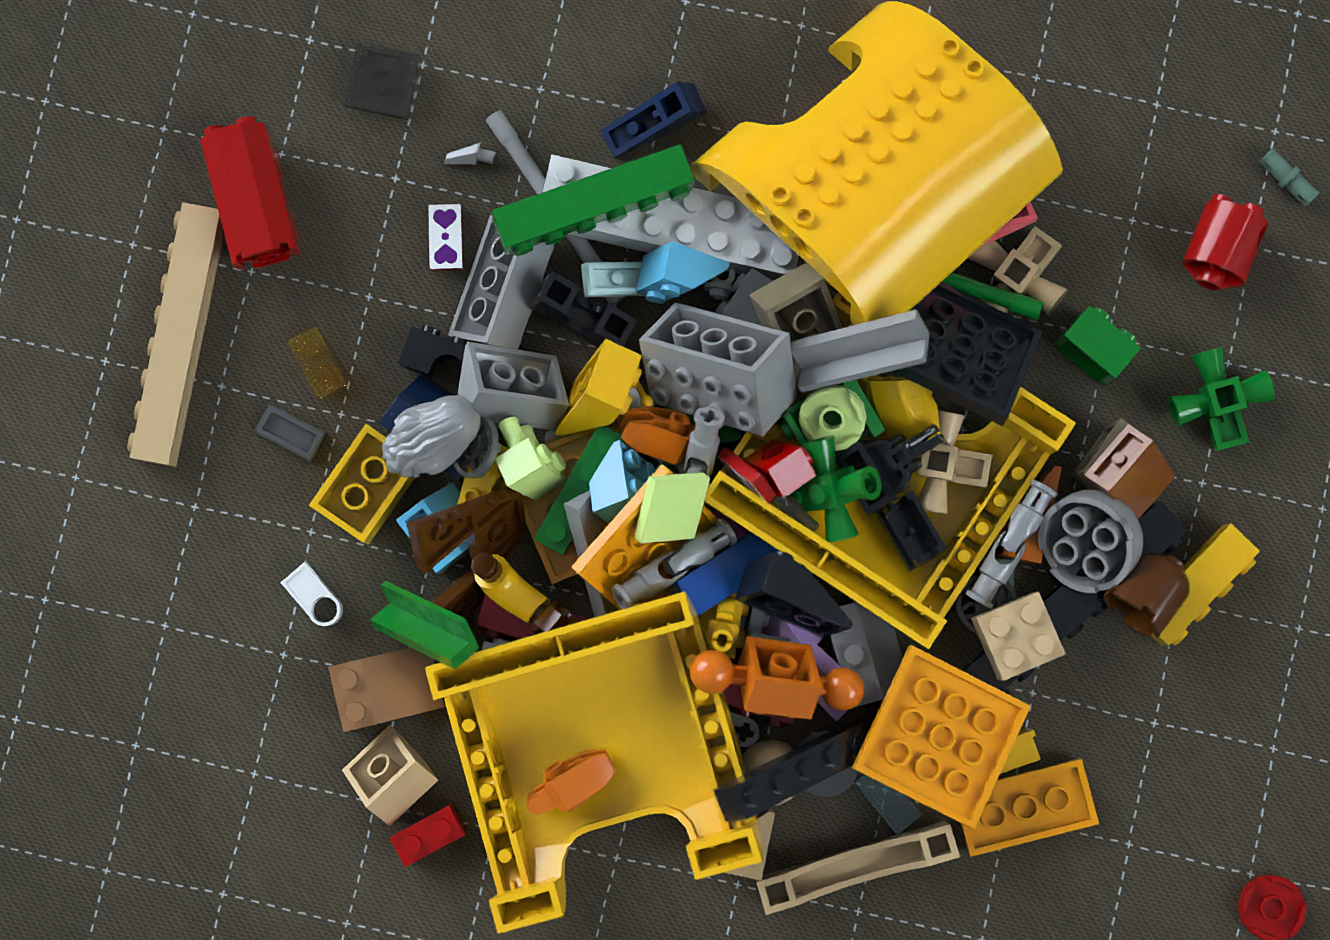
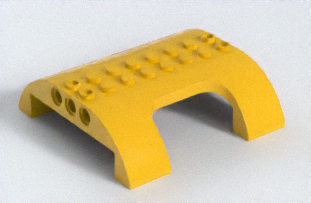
(894, 165)
(868, 564)
(589, 687)

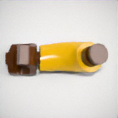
(517, 596)

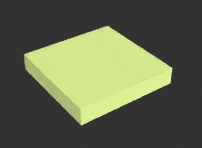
(671, 507)

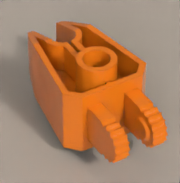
(657, 432)
(571, 782)

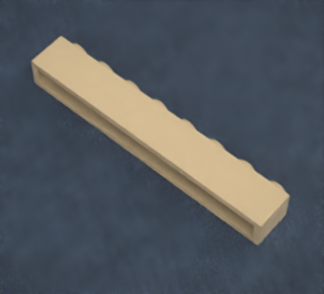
(177, 336)

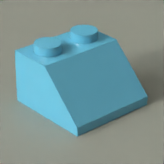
(675, 270)

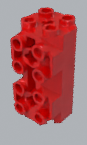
(250, 193)

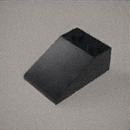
(791, 594)

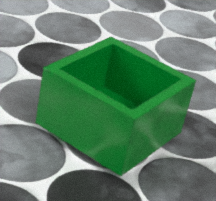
(1097, 345)

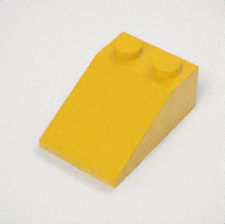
(601, 389)

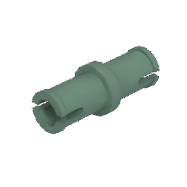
(1289, 177)

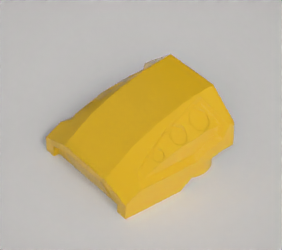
(901, 406)

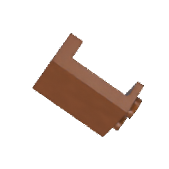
(1131, 470)

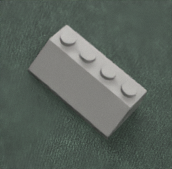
(499, 292)

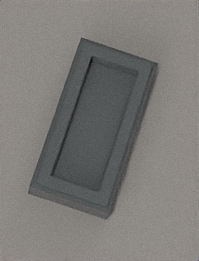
(290, 432)

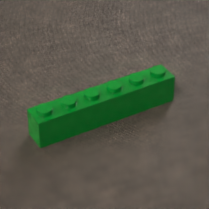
(593, 200)

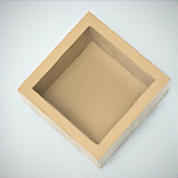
(1018, 636)

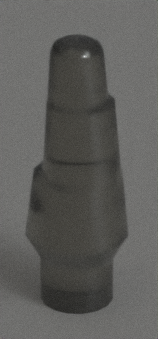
(794, 509)

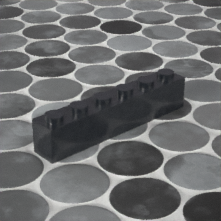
(793, 771)

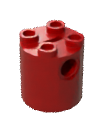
(1225, 243)

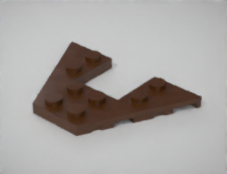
(489, 523)

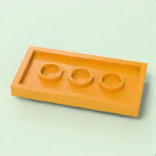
(1033, 808)

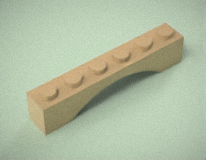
(856, 865)

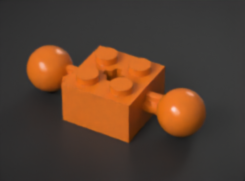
(777, 678)

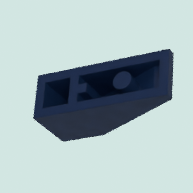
(654, 118)

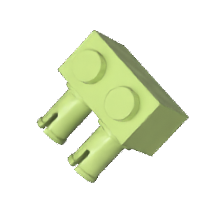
(527, 464)

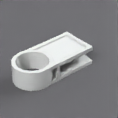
(307, 589)

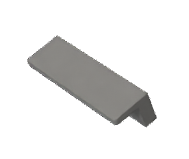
(861, 350)

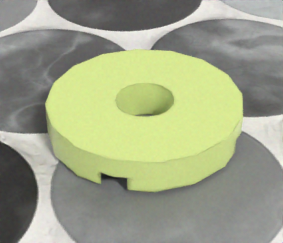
(836, 399)

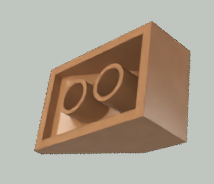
(382, 688)

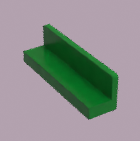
(425, 627)

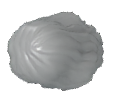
(430, 436)

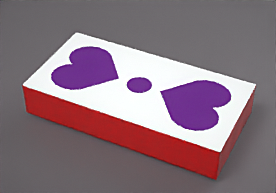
(445, 237)
(747, 475)

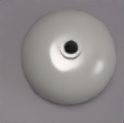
(1091, 534)

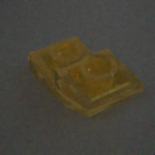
(317, 362)

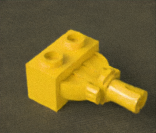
(722, 625)

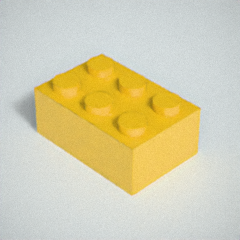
(361, 488)

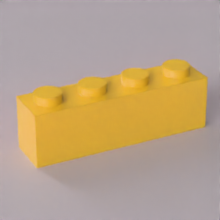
(1210, 577)

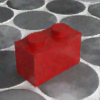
(428, 835)

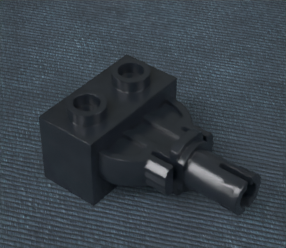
(890, 463)

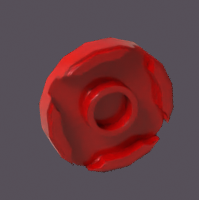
(1272, 907)

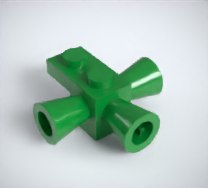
(1221, 400)
(835, 488)

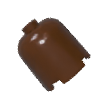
(1150, 594)

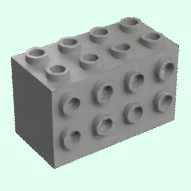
(719, 363)

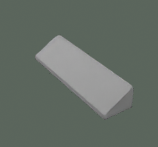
(585, 528)

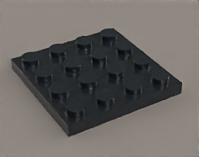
(973, 352)

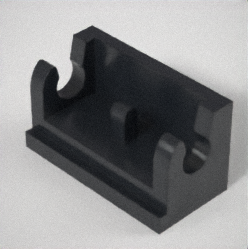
(911, 531)

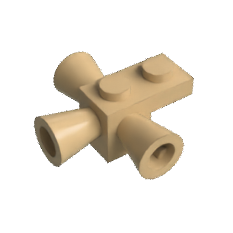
(1022, 267)
(950, 464)

